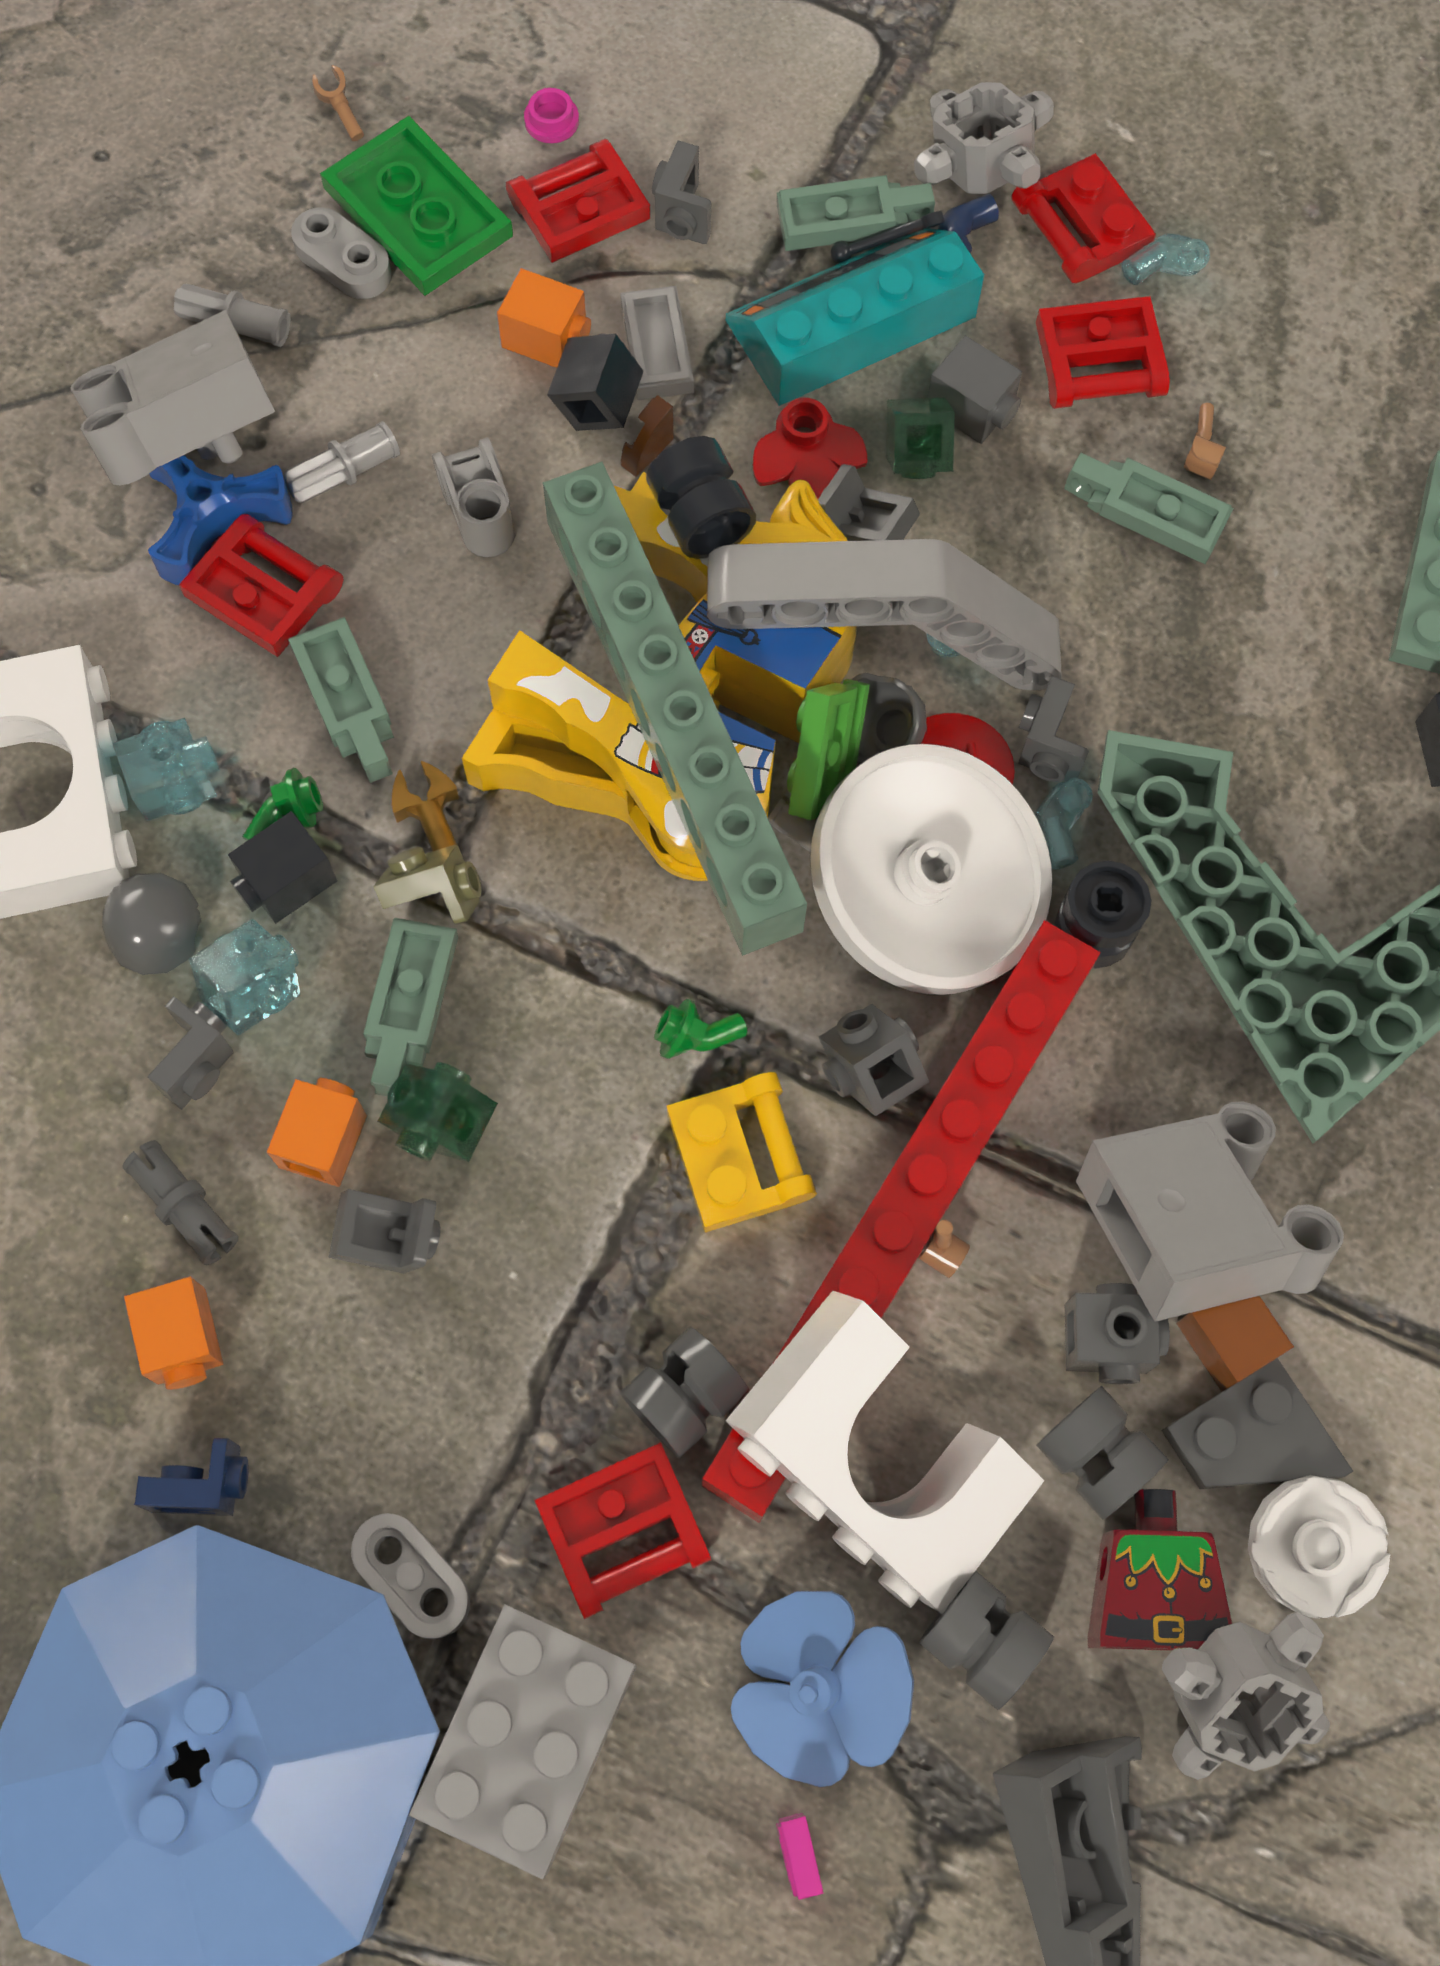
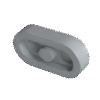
(337, 248)
(411, 1576)

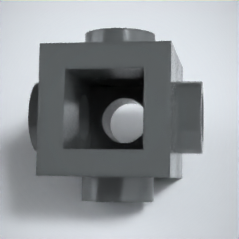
(873, 1059)
(1095, 1346)

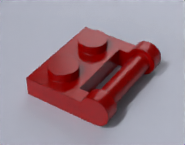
(1095, 209)
(584, 211)
(1102, 335)
(250, 597)
(611, 1508)

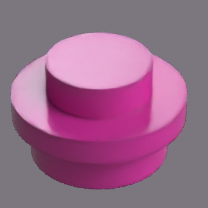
(551, 116)

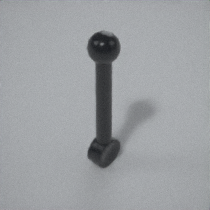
(843, 251)

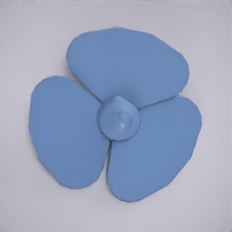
(828, 1707)

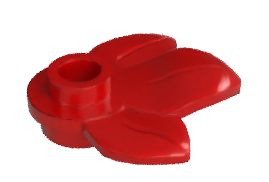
(806, 456)

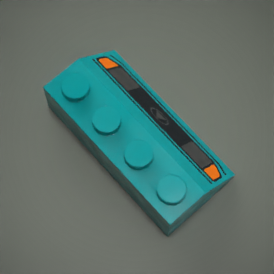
(858, 312)

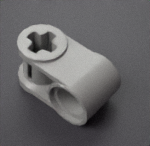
(476, 490)

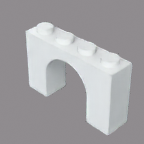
(81, 844)
(802, 1425)

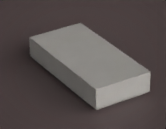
(658, 341)

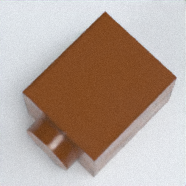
(1235, 1339)

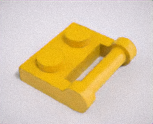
(719, 1158)

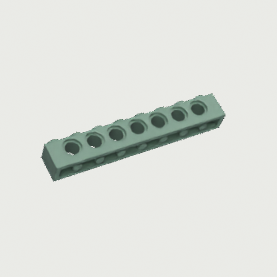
(674, 710)

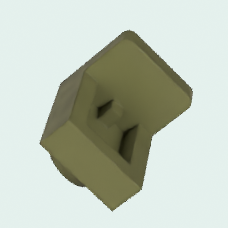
(419, 874)

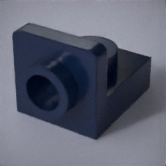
(186, 1492)

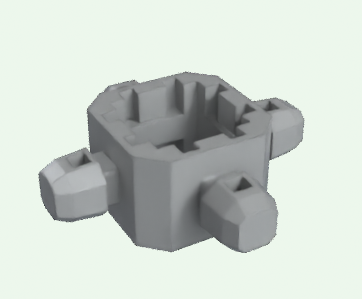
(981, 163)
(1247, 1660)

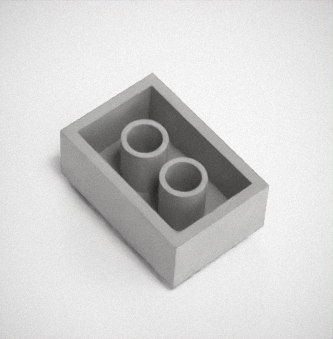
(523, 1742)

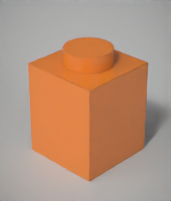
(541, 317)
(318, 1130)
(174, 1333)

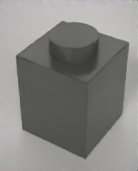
(977, 388)

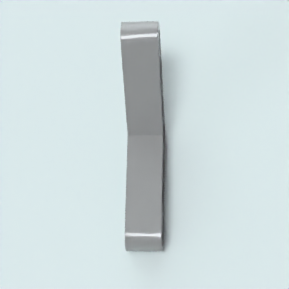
(883, 585)

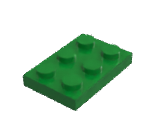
(417, 205)

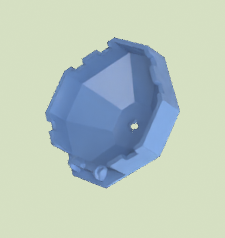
(307, 1780)

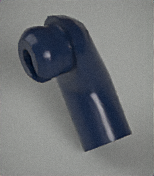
(970, 217)

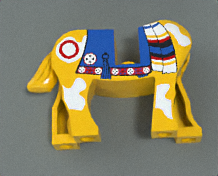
(581, 743)

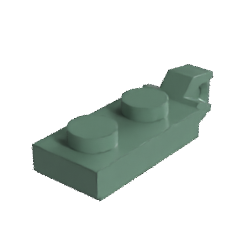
(848, 210)
(1151, 504)
(345, 694)
(407, 998)

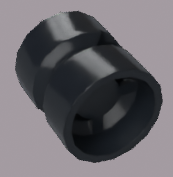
(698, 496)
(1105, 909)

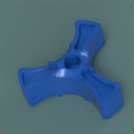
(207, 509)

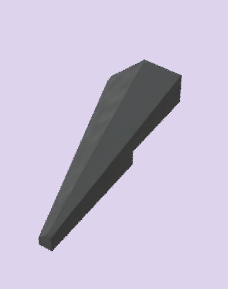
(1072, 1849)

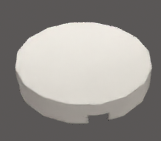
(1319, 1547)

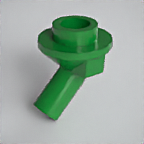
(292, 794)
(683, 1030)

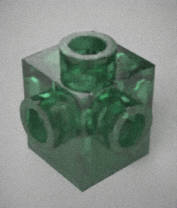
(436, 1112)

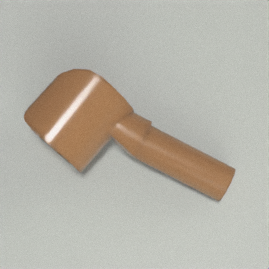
(339, 103)
(1204, 454)
(945, 1250)

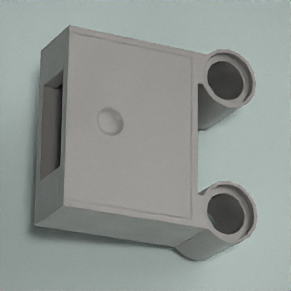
(172, 401)
(1191, 1220)

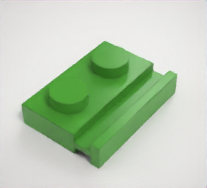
(828, 744)

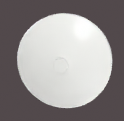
(930, 869)

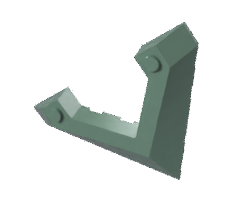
(1315, 1016)

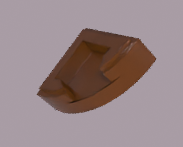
(653, 437)

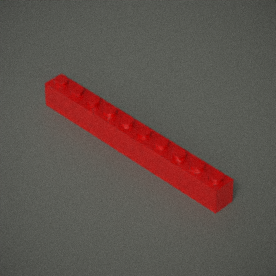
(934, 1163)

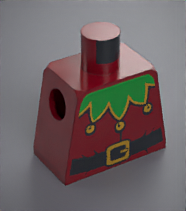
(1157, 1582)

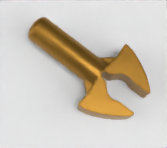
(428, 812)

